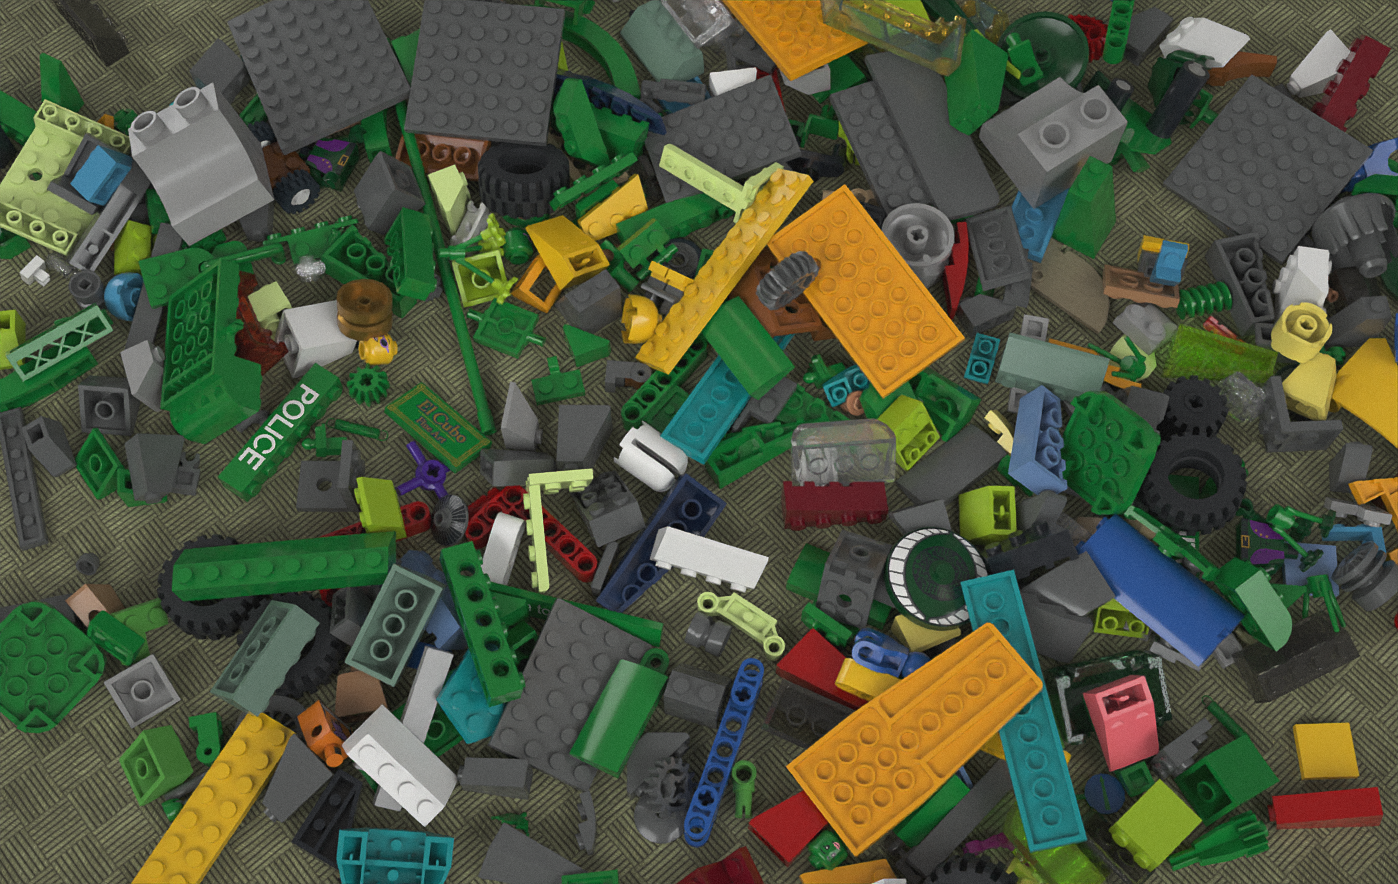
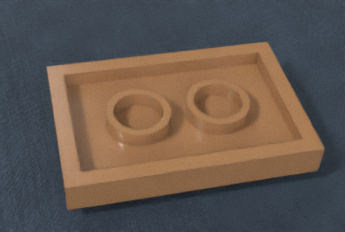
(1133, 285)

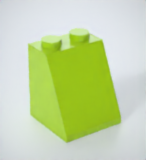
(1154, 826)

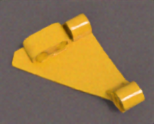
(1370, 388)

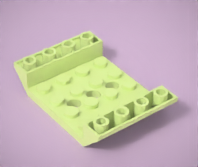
(27, 204)

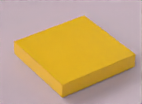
(1325, 751)

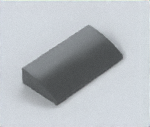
(952, 467)

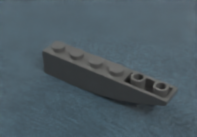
(109, 221)

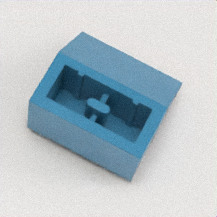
(101, 174)

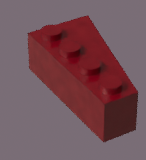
(832, 504)

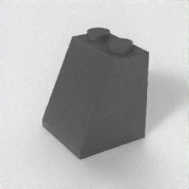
(384, 192)
(592, 303)
(582, 435)
(696, 695)
(295, 780)

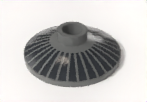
(449, 520)

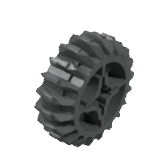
(787, 280)

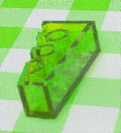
(1215, 357)

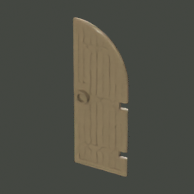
(1071, 285)

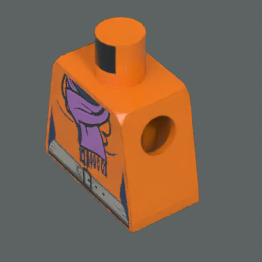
(328, 741)

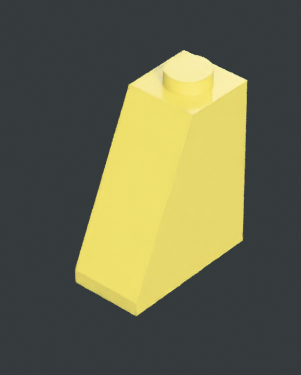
(1311, 387)

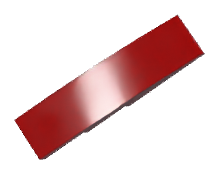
(955, 273)

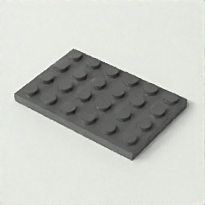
(730, 133)
(561, 689)

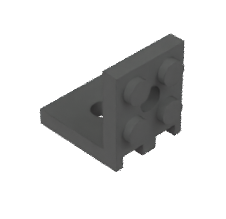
(61, 185)
(1288, 436)
(341, 475)
(852, 576)

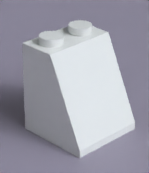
(312, 337)

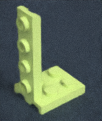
(713, 182)
(550, 484)

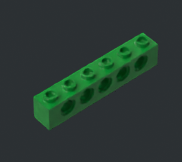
(495, 688)

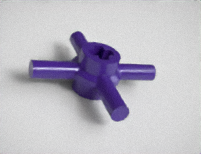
(422, 473)

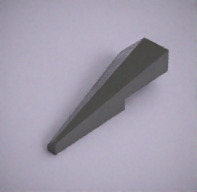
(521, 860)

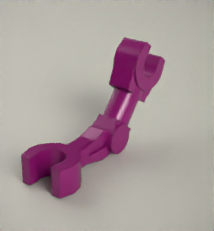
(993, 842)

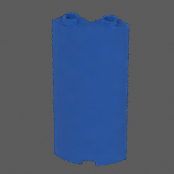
(1160, 590)

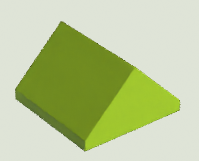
(471, 286)

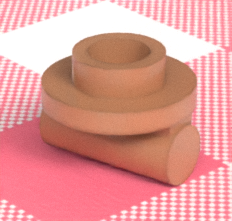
(853, 404)

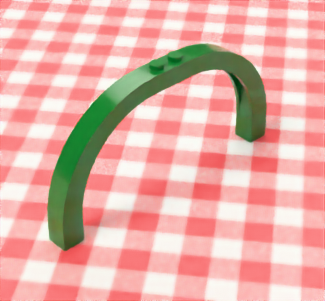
(584, 35)

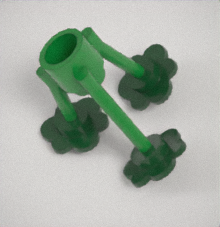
(1283, 518)

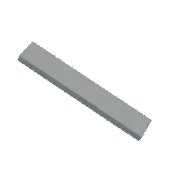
(420, 706)

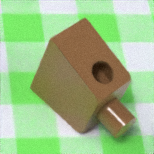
(92, 599)
(358, 696)

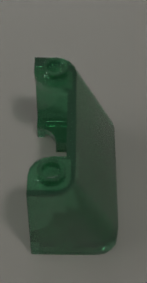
(1070, 680)

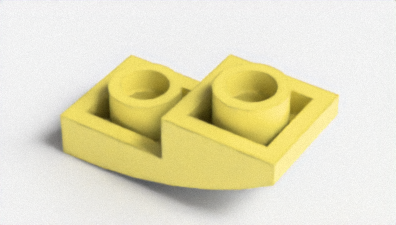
(999, 424)

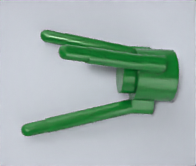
(1131, 366)
(1321, 587)

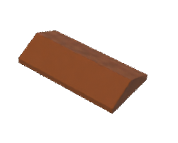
(443, 151)

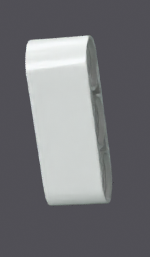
(502, 547)

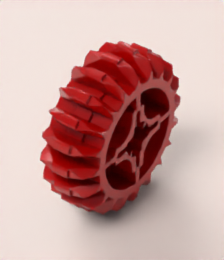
(1095, 34)

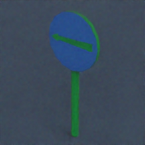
(1103, 793)

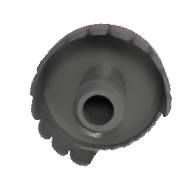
(1358, 233)

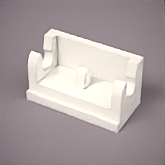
(471, 225)

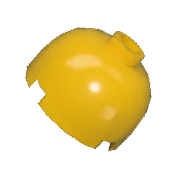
(640, 319)

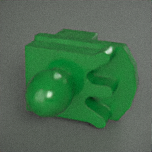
(820, 373)
(323, 445)

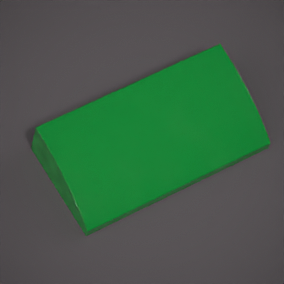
(747, 347)
(807, 578)
(619, 717)

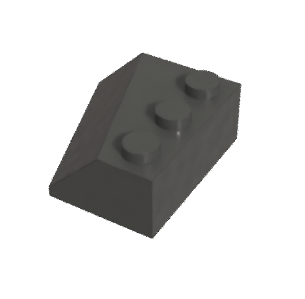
(1145, 403)

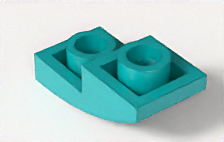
(982, 358)
(844, 383)

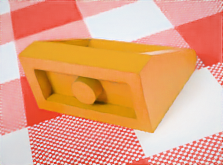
(522, 292)

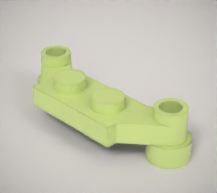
(746, 618)

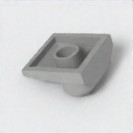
(1145, 326)
(142, 690)

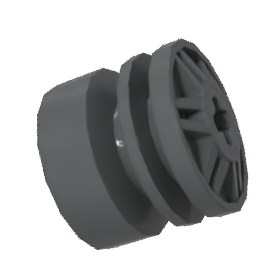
(1369, 576)

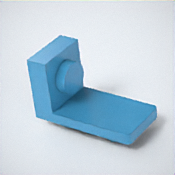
(1358, 533)

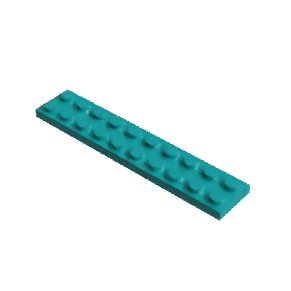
(1031, 736)

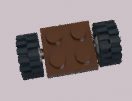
(287, 173)

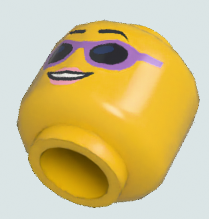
(378, 350)

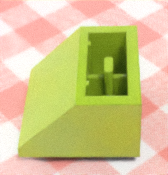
(132, 244)
(11, 335)
(912, 429)
(379, 506)
(987, 514)
(1112, 617)

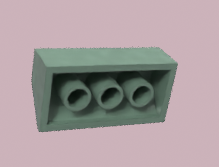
(662, 44)
(1062, 370)
(395, 624)
(265, 657)

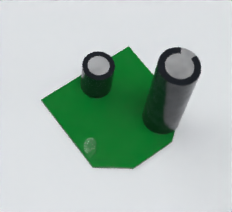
(1153, 131)

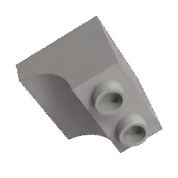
(1052, 136)
(201, 162)

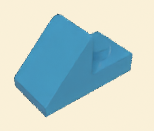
(1169, 263)

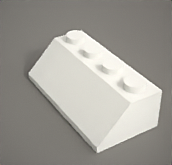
(707, 558)
(401, 765)

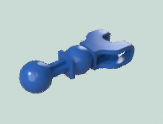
(1376, 163)
(886, 654)

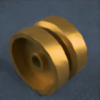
(364, 309)

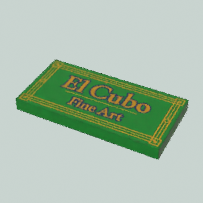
(438, 427)

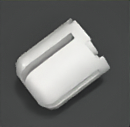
(644, 467)

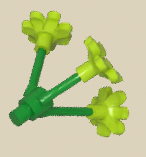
(493, 239)

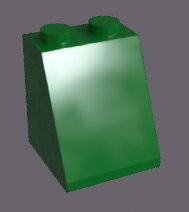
(1226, 780)

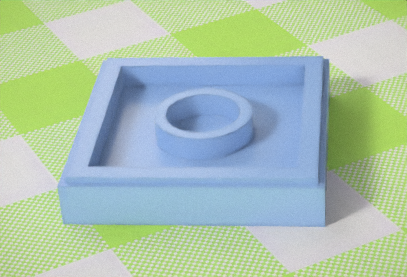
(1325, 565)

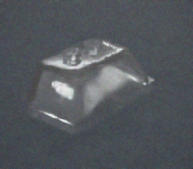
(702, 20)
(843, 452)

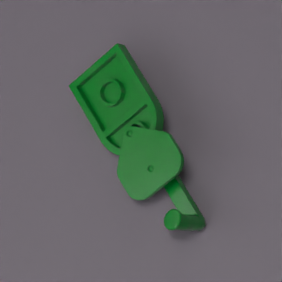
(173, 270)

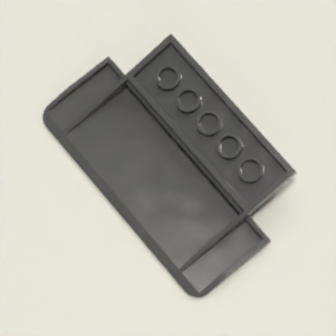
(906, 140)

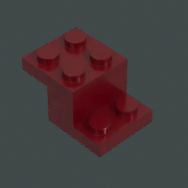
(734, 869)

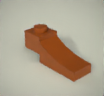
(1242, 65)

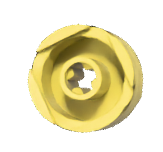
(1301, 332)

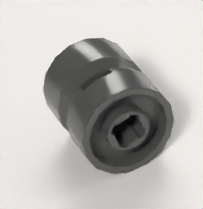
(87, 289)
(708, 634)

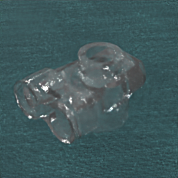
(309, 269)

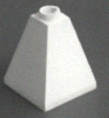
(1318, 66)
(727, 80)

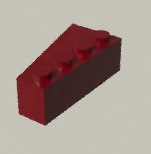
(1351, 81)

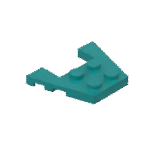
(466, 703)

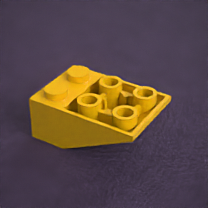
(567, 251)

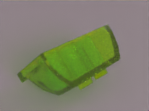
(1053, 865)

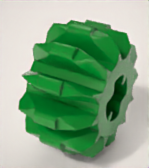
(373, 392)

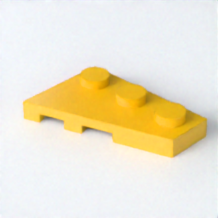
(619, 206)

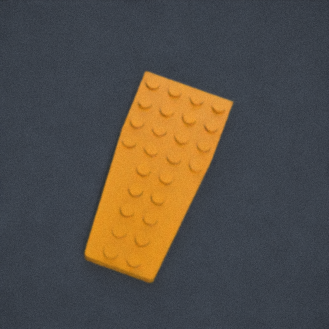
(914, 737)

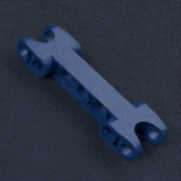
(743, 689)

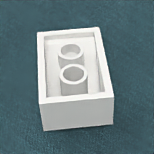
(1205, 38)

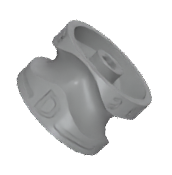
(922, 239)

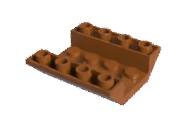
(778, 321)

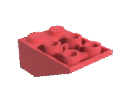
(1124, 720)

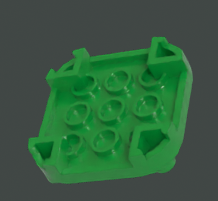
(1107, 452)
(44, 666)

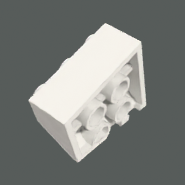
(1302, 280)

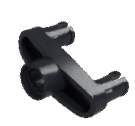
(820, 164)

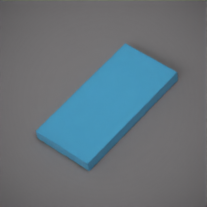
(1037, 224)

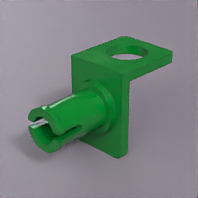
(1023, 58)
(1204, 112)
(821, 125)
(616, 268)

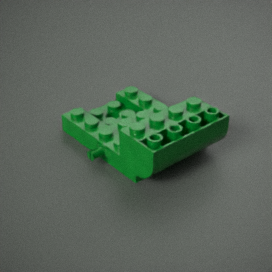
(202, 378)

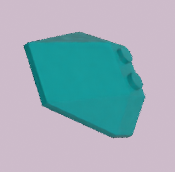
(393, 856)

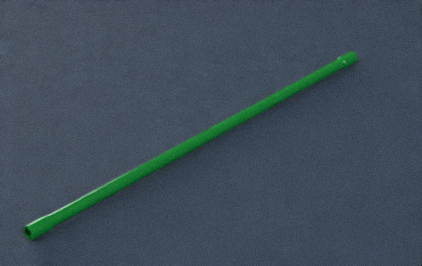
(484, 413)

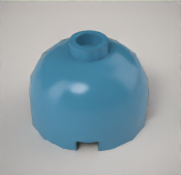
(123, 295)

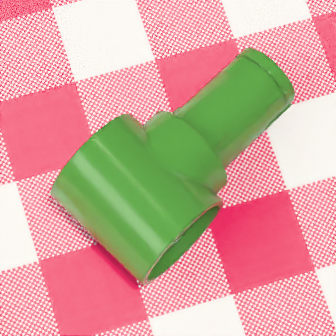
(743, 789)

